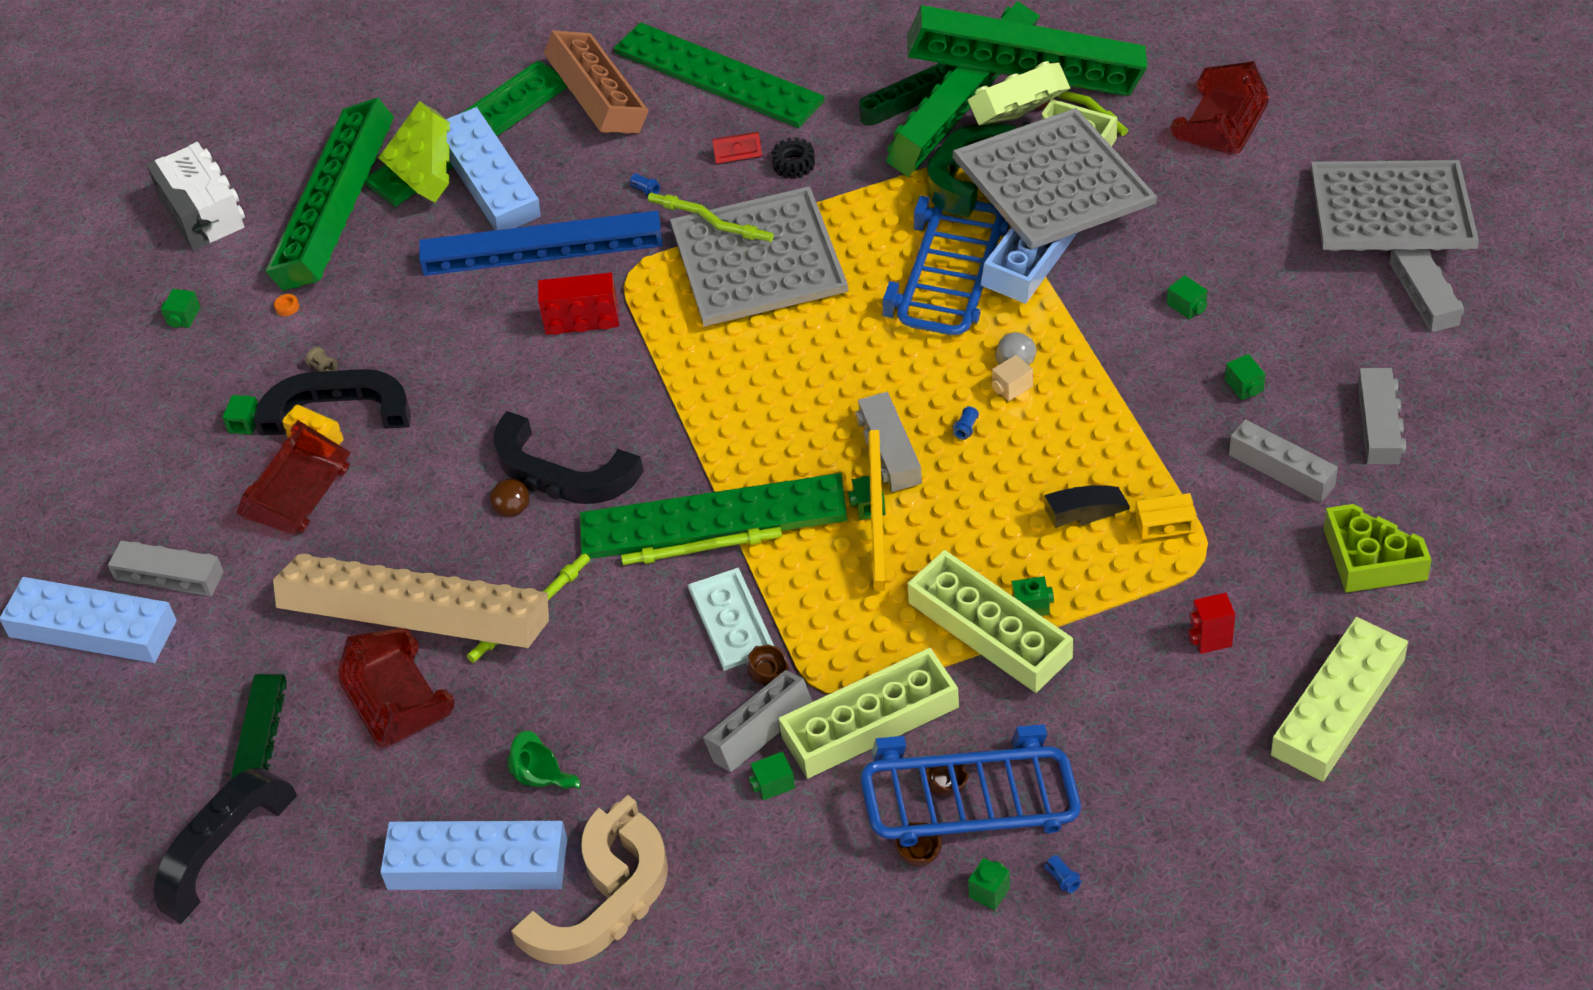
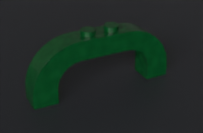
(942, 187)

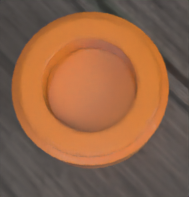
(286, 305)

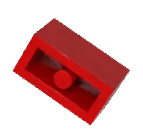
(1212, 623)

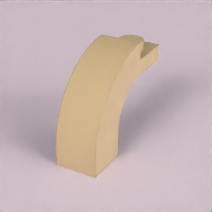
(602, 866)

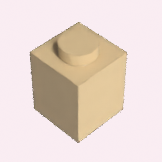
(1012, 378)

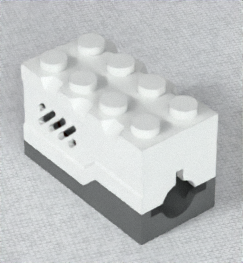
(196, 195)

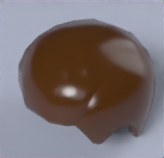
(509, 497)
(766, 663)
(940, 781)
(923, 852)

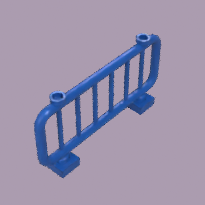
(892, 297)
(1026, 744)

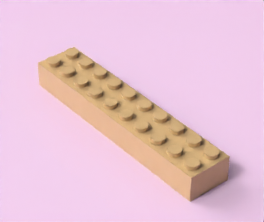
(412, 600)

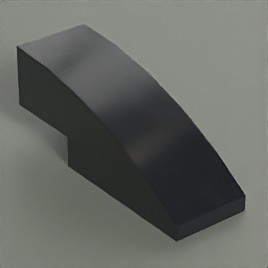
(1084, 504)

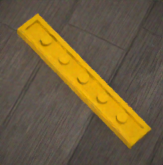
(876, 511)

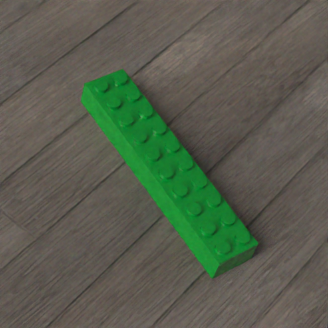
(1019, 47)
(944, 107)
(330, 195)

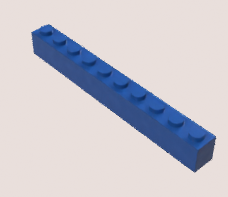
(540, 243)

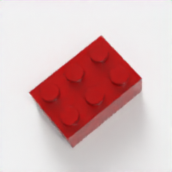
(578, 303)

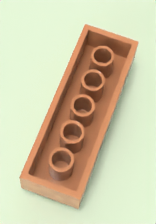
(595, 82)

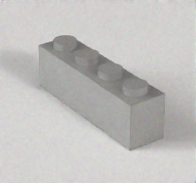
(1427, 288)
(1380, 416)
(897, 456)
(1283, 461)
(166, 568)
(756, 721)

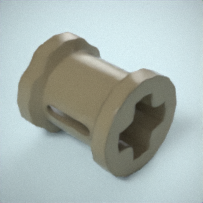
(321, 360)

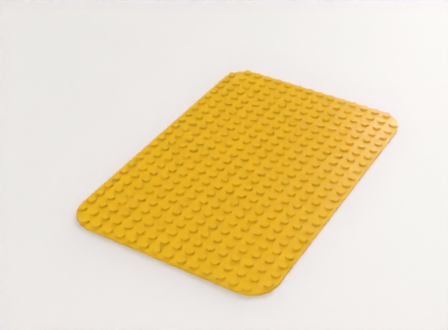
(779, 404)

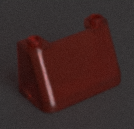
(1229, 108)
(294, 481)
(388, 687)

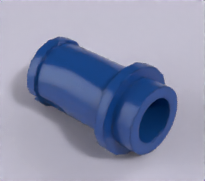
(644, 184)
(963, 427)
(1068, 880)

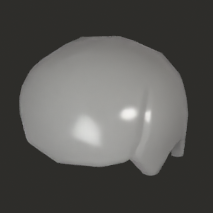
(1016, 344)

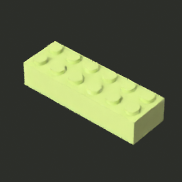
(990, 621)
(1339, 699)
(869, 709)

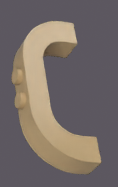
(613, 917)

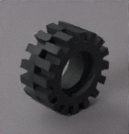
(790, 149)

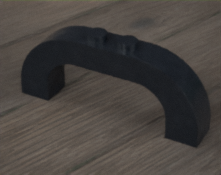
(331, 387)
(558, 481)
(181, 864)

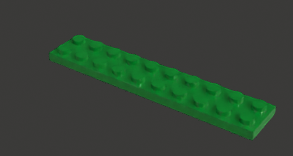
(719, 75)
(501, 111)
(713, 515)

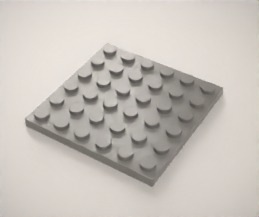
(1054, 178)
(1393, 205)
(747, 276)

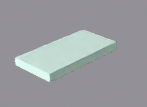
(729, 617)

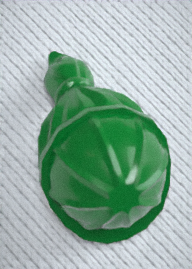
(535, 764)

